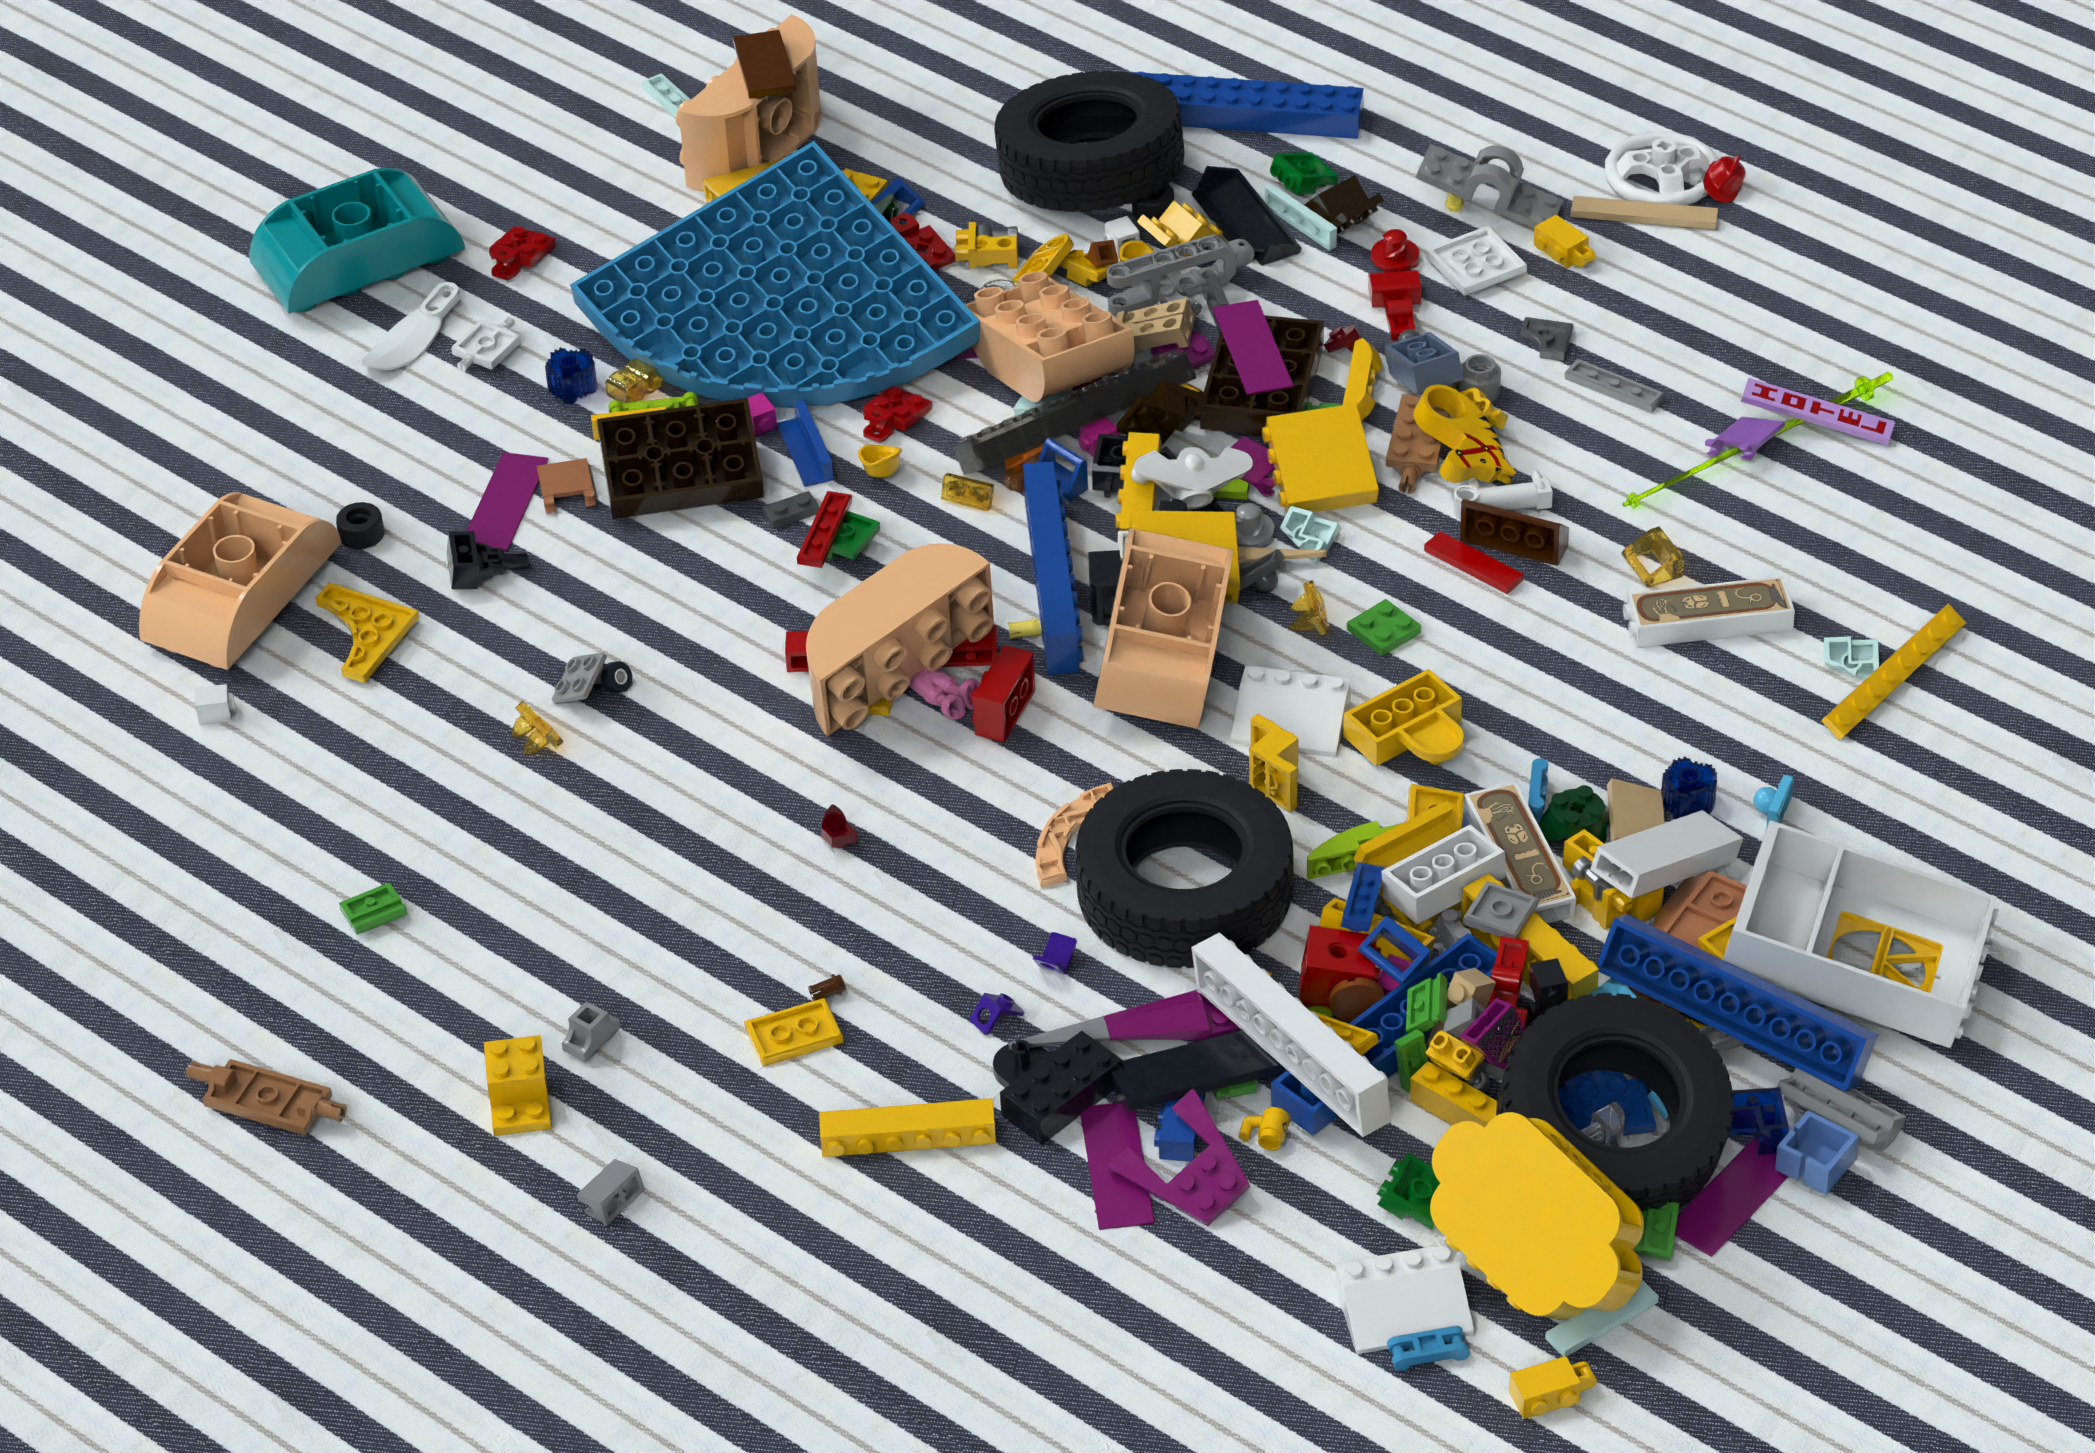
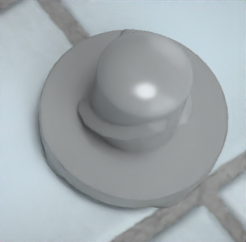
(1253, 526)

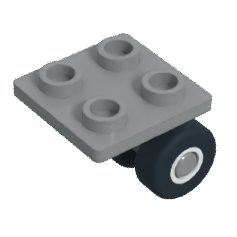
(589, 672)

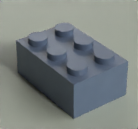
(1423, 362)

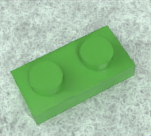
(1410, 1056)

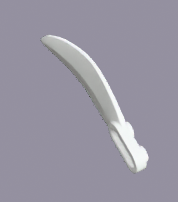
(414, 332)

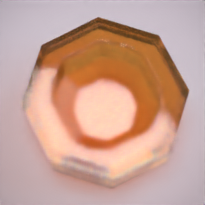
(1014, 479)

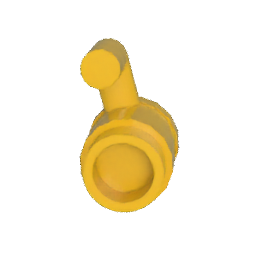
(1272, 1128)

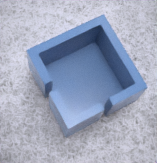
(1817, 1152)

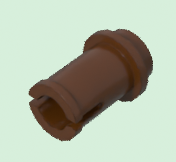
(827, 988)

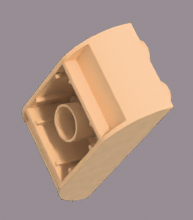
(731, 132)
(1047, 337)
(232, 577)
(895, 627)
(1163, 628)

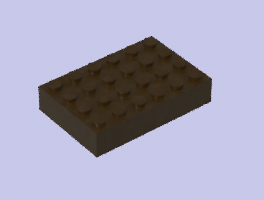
(1228, 404)
(680, 458)

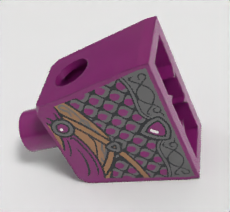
(1495, 1032)

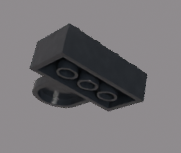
(1052, 1088)

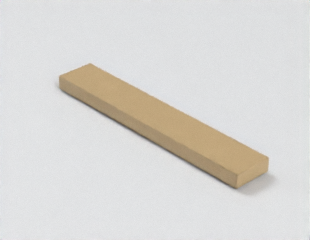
(1644, 212)

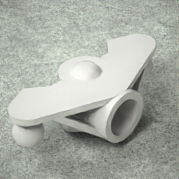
(1193, 474)

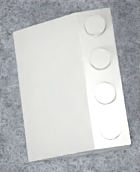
(1297, 702)
(1402, 1295)

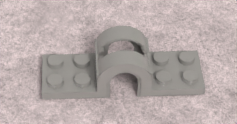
(1463, 176)

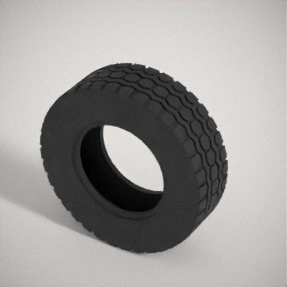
(1049, 172)
(1180, 811)
(1650, 1046)

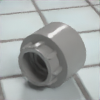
(1481, 373)

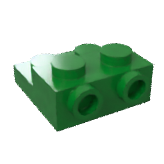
(1302, 172)
(853, 536)
(1409, 1190)

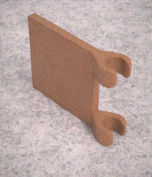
(565, 480)

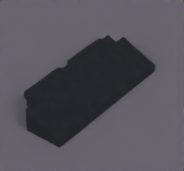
(1243, 214)
(1195, 1066)

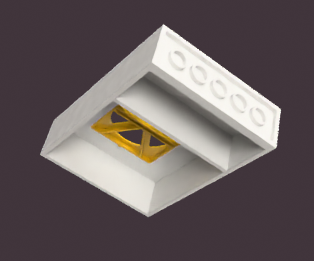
(1817, 890)

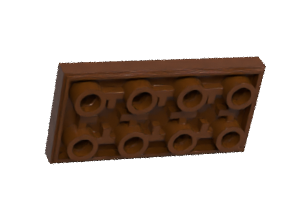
(764, 64)

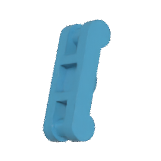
(1538, 788)
(1428, 1347)

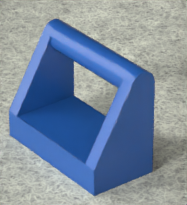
(902, 193)
(1074, 482)
(1400, 939)

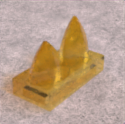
(967, 491)
(1313, 605)
(540, 736)

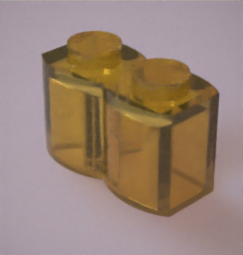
(633, 382)

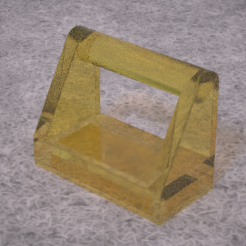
(1663, 549)

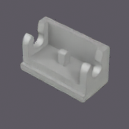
(611, 1191)

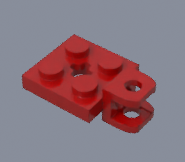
(517, 249)
(937, 251)
(893, 410)

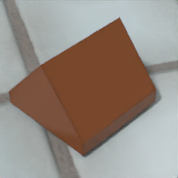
(1102, 253)

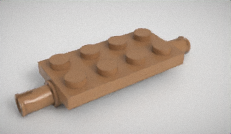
(1410, 447)
(265, 1095)

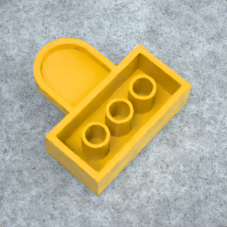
(1412, 716)

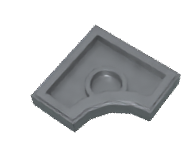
(1548, 336)

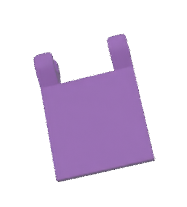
(1746, 434)

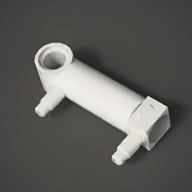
(1507, 497)

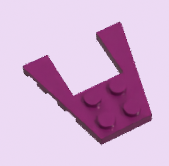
(1205, 1184)

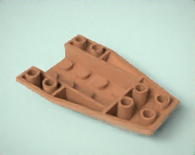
(1696, 909)

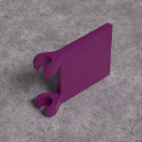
(1260, 469)

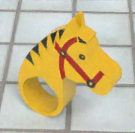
(1470, 435)

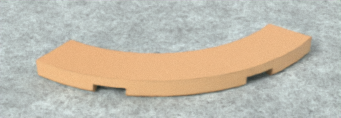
(1058, 833)

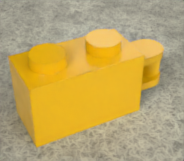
(1563, 242)
(1549, 1386)

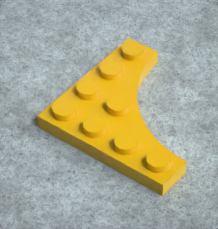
(374, 627)

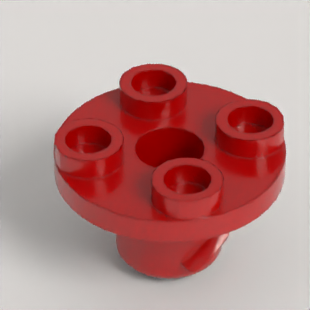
(1395, 252)

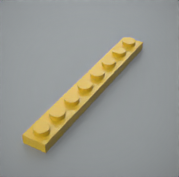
(1893, 671)

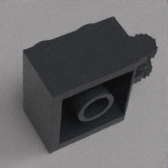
(1107, 463)
(1103, 581)

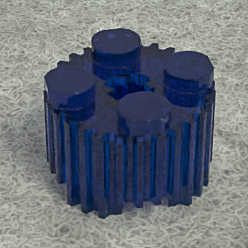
(571, 374)
(1689, 787)

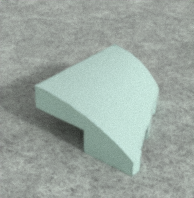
(1309, 531)
(1852, 657)

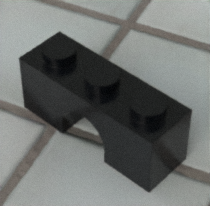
(1548, 987)

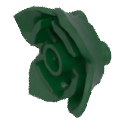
(1573, 812)

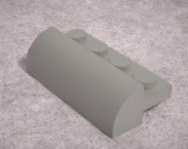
(1852, 1109)

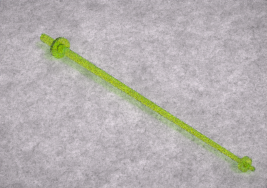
(1863, 388)

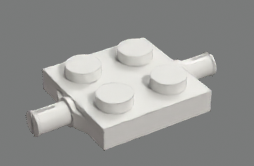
(486, 344)

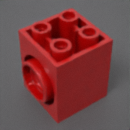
(1331, 958)

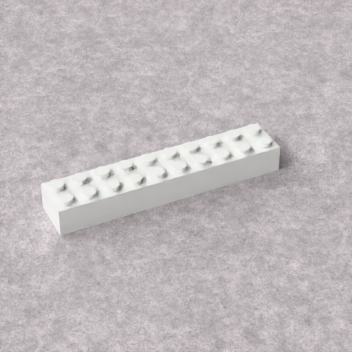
(1292, 1034)

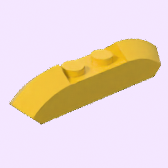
(1363, 370)

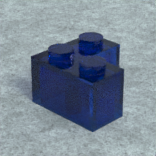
(1762, 1115)

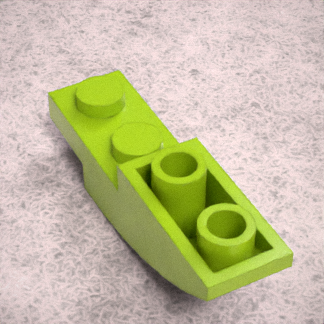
(1338, 852)

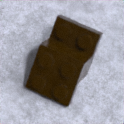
(1345, 204)
(1163, 412)

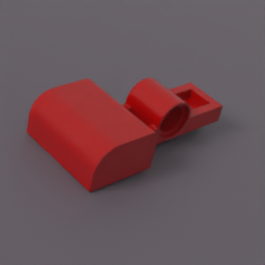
(1397, 294)
(1509, 973)

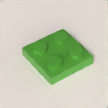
(1383, 627)

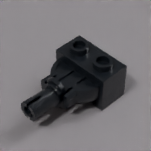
(477, 561)

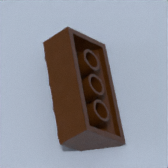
(1513, 532)

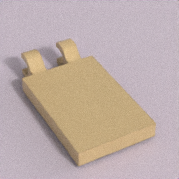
(1633, 808)

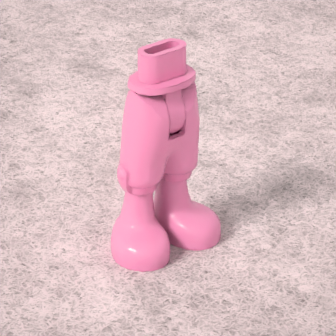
(944, 691)

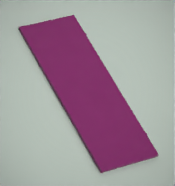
(1252, 347)
(506, 499)
(1107, 1133)
(1729, 1200)

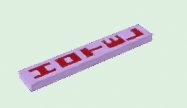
(1818, 411)

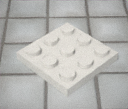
(1476, 260)

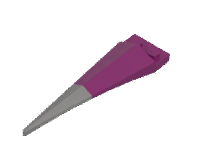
(1173, 1018)

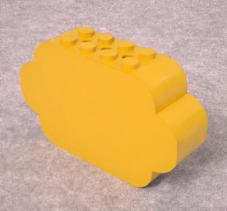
(1536, 1217)

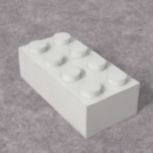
(1435, 875)

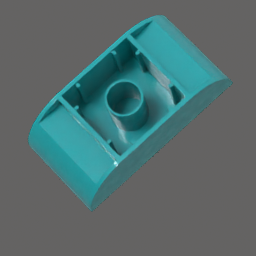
(350, 238)

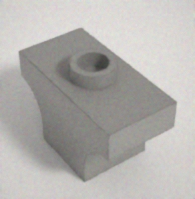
(588, 1031)

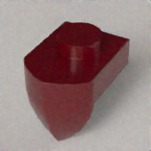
(1342, 338)
(836, 829)

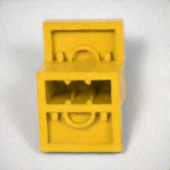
(1179, 225)
(1274, 762)
(517, 1085)

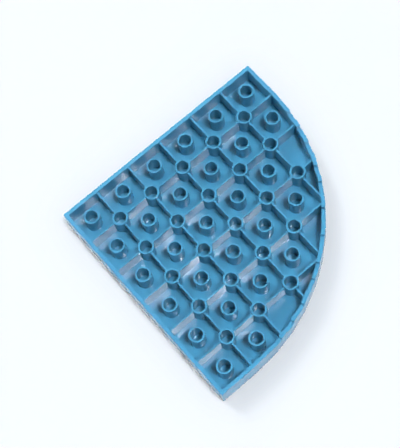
(780, 294)

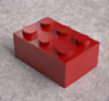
(1003, 693)

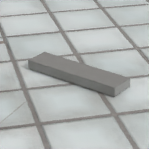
(1614, 386)

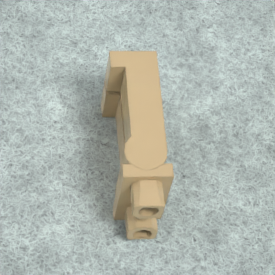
(1160, 324)

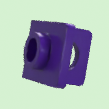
(1057, 953)
(996, 1005)

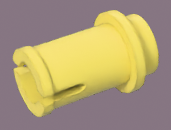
(1454, 203)
(1024, 628)

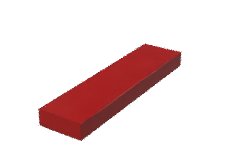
(824, 529)
(1473, 562)

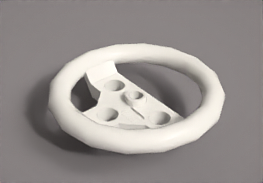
(1666, 161)

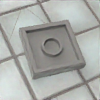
(1500, 910)

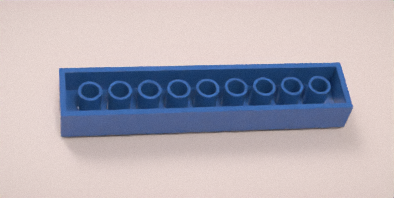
(1266, 105)
(1052, 568)
(1737, 1002)
(1388, 1021)

